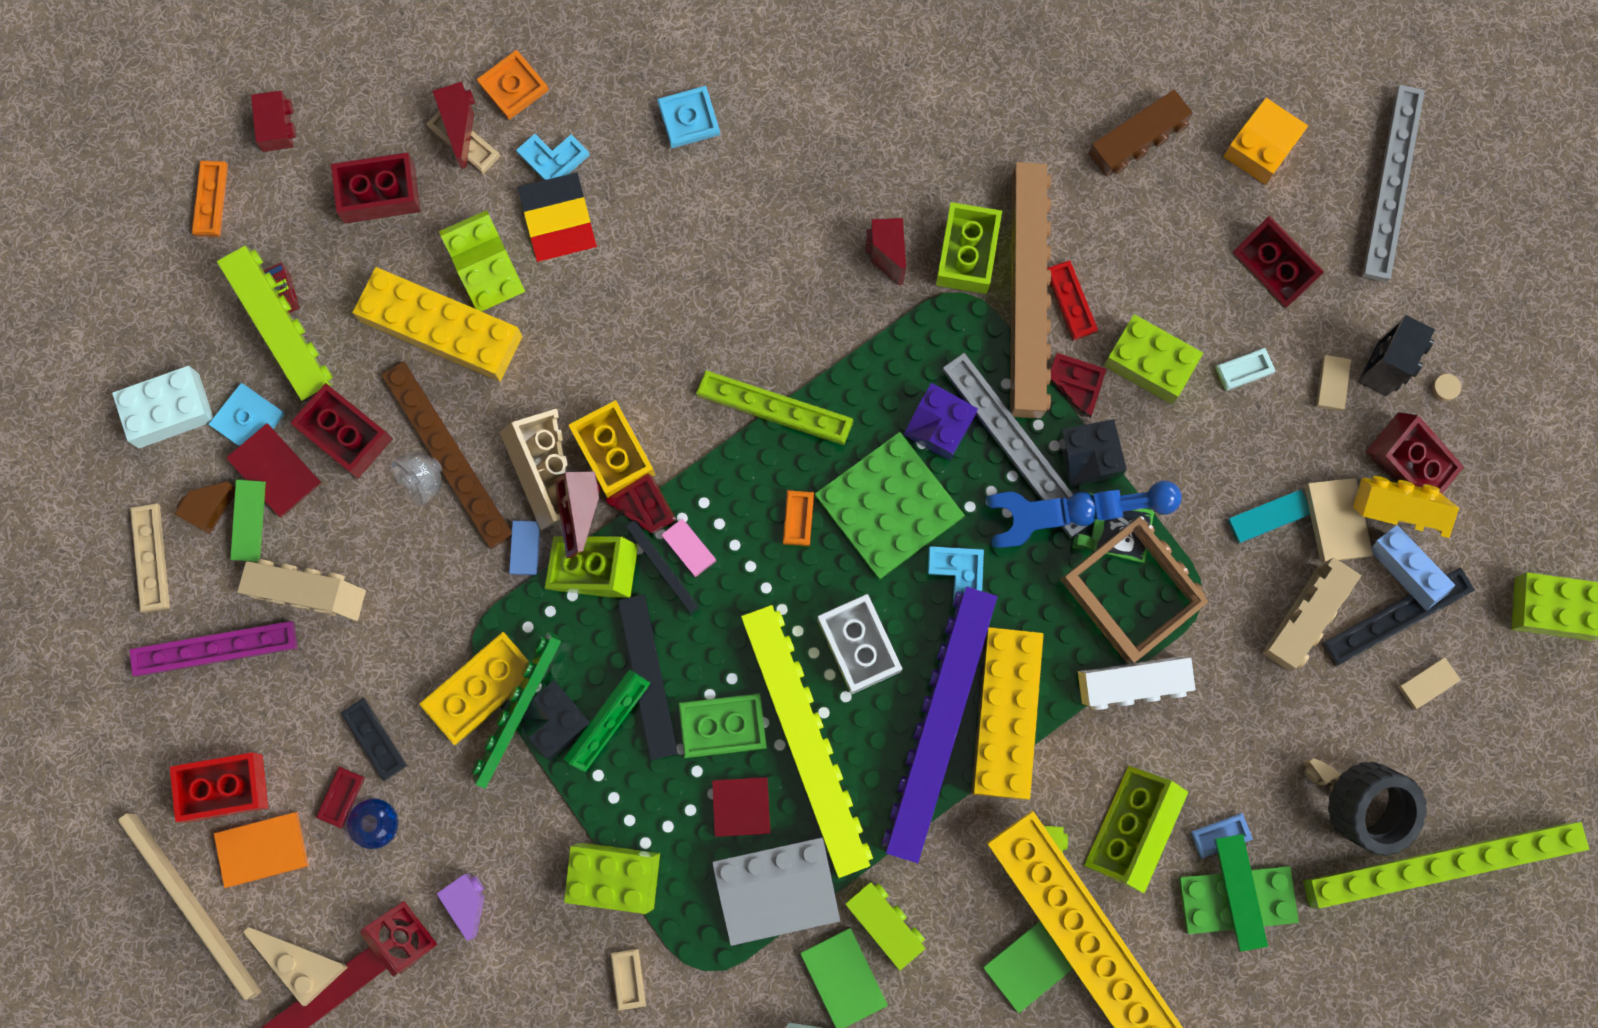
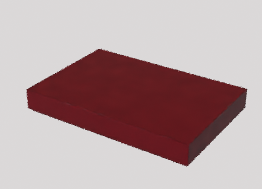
(271, 460)

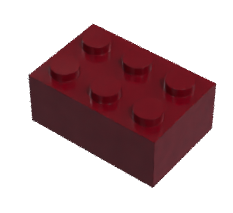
(375, 188)
(341, 430)

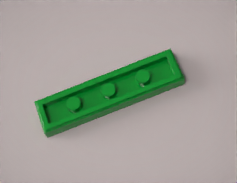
(607, 721)
(1241, 893)

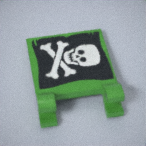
(1129, 548)

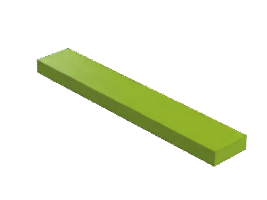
(775, 407)

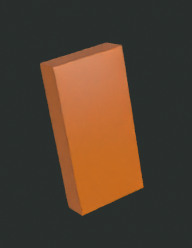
(798, 518)

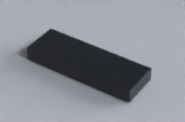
(374, 739)

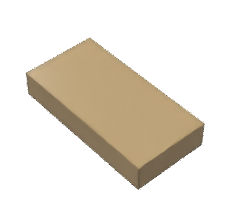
(1333, 383)
(1429, 683)
(628, 979)

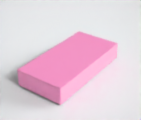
(688, 547)

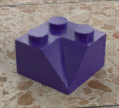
(940, 421)

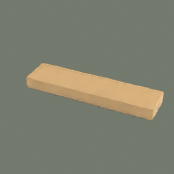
(149, 558)

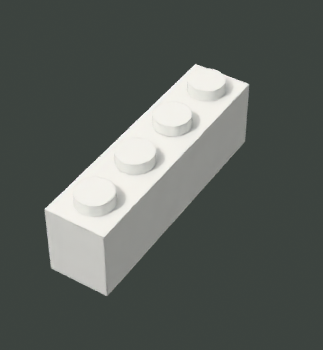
(1136, 681)

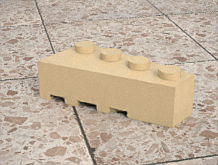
(538, 461)
(301, 589)
(1311, 614)

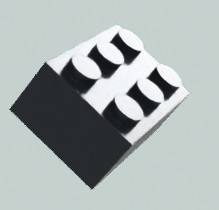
(1397, 356)

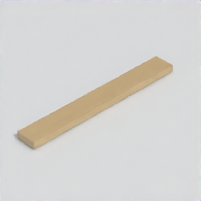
(190, 906)

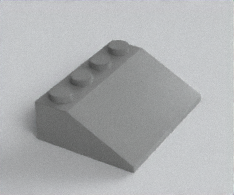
(776, 891)

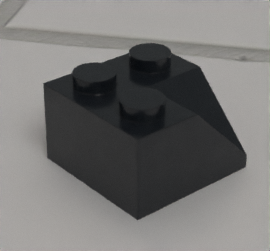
(1092, 453)
(553, 721)

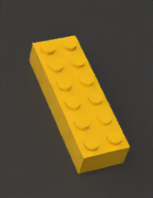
(438, 324)
(1007, 714)

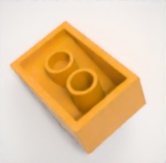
(1265, 141)

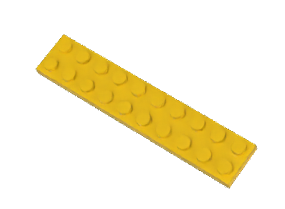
(1079, 926)

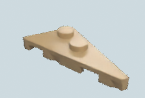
(300, 970)

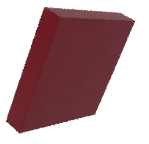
(741, 807)

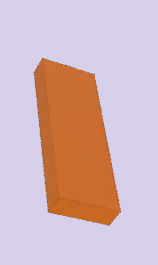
(209, 198)

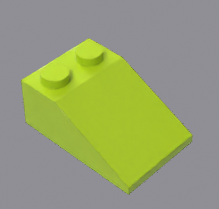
(599, 570)

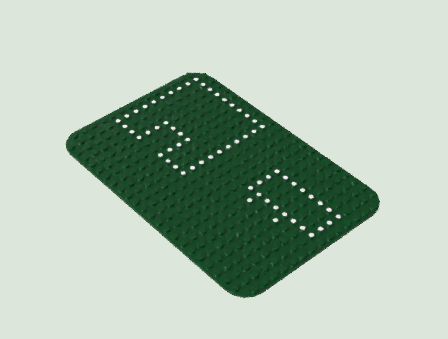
(738, 512)

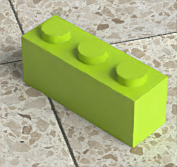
(886, 925)

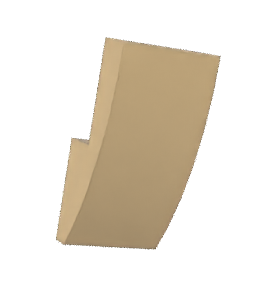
(1320, 772)

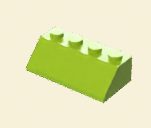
(1136, 828)

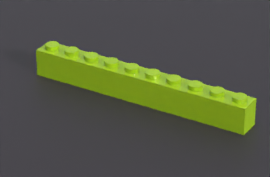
(1445, 865)

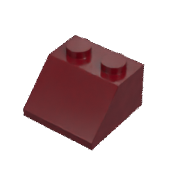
(887, 247)

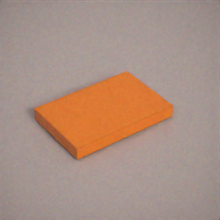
(261, 850)

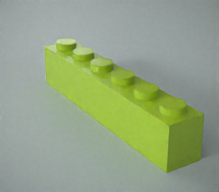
(274, 321)

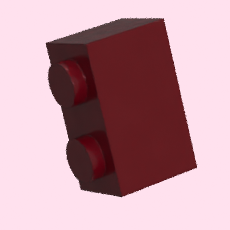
(273, 121)

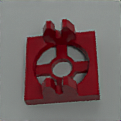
(402, 913)

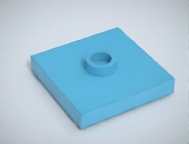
(688, 117)
(244, 415)

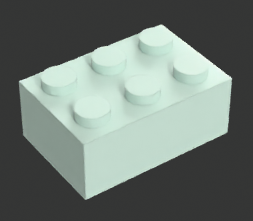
(163, 407)

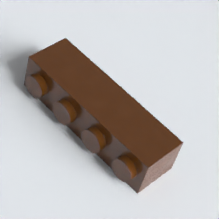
(1140, 133)

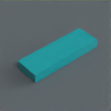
(1269, 516)

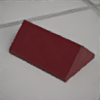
(1278, 262)

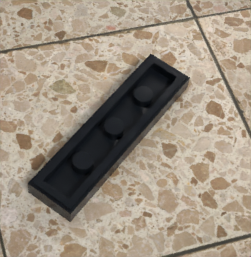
(663, 568)

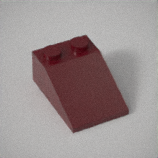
(1414, 453)

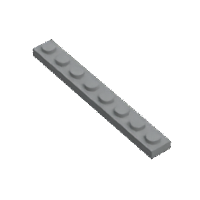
(1393, 183)
(1008, 433)

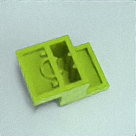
(482, 261)

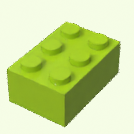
(968, 248)
(1153, 359)
(1555, 606)
(612, 878)

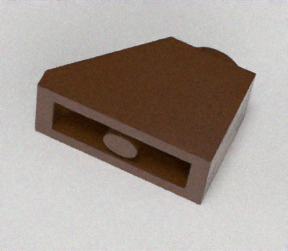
(206, 505)

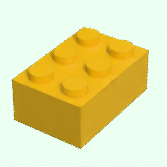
(611, 448)

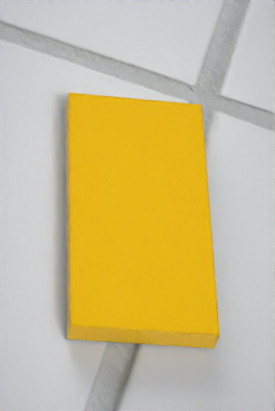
(476, 689)

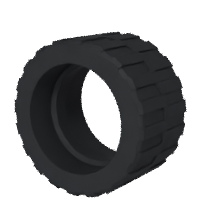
(1401, 819)

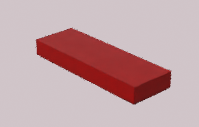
(1072, 301)

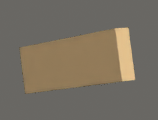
(480, 153)

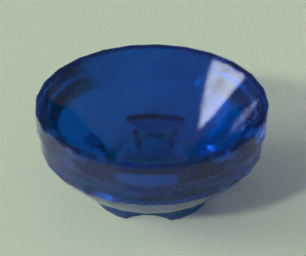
(386, 824)

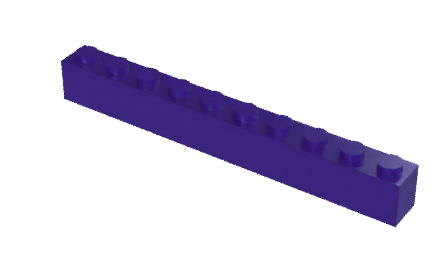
(939, 725)

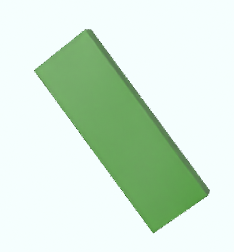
(248, 520)

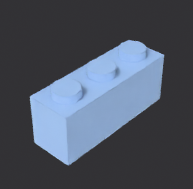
(1412, 567)

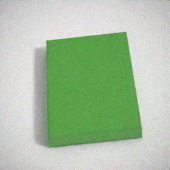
(722, 726)
(1028, 967)
(844, 979)

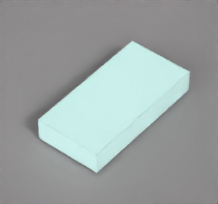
(1245, 369)

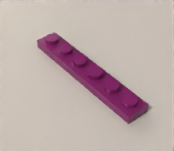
(213, 649)

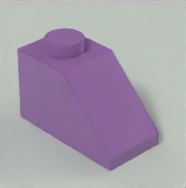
(464, 903)

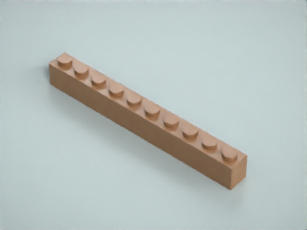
(1029, 291)

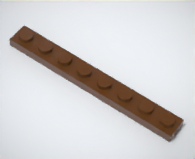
(448, 454)

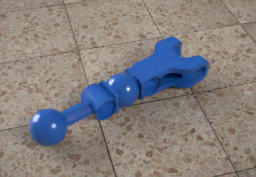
(1079, 509)

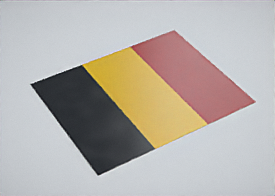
(557, 217)

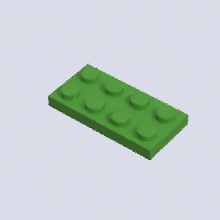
(1207, 905)

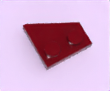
(644, 504)

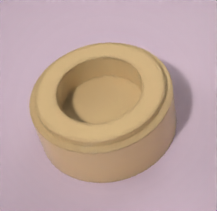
(1446, 387)

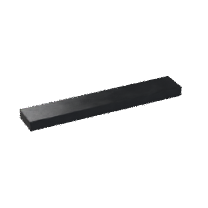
(1391, 621)
(646, 663)

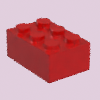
(219, 787)

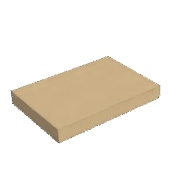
(1336, 524)

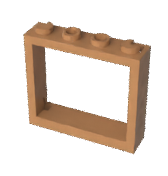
(1175, 570)

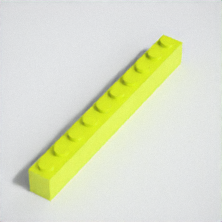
(805, 741)

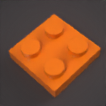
(512, 84)

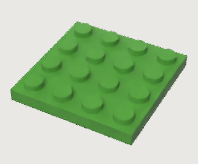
(889, 505)

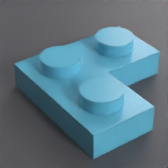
(554, 163)
(963, 564)

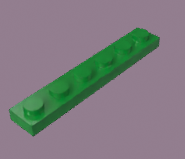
(520, 699)

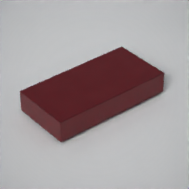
(340, 797)

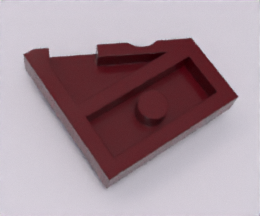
(1077, 381)

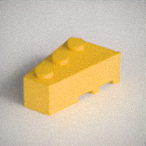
(1405, 504)

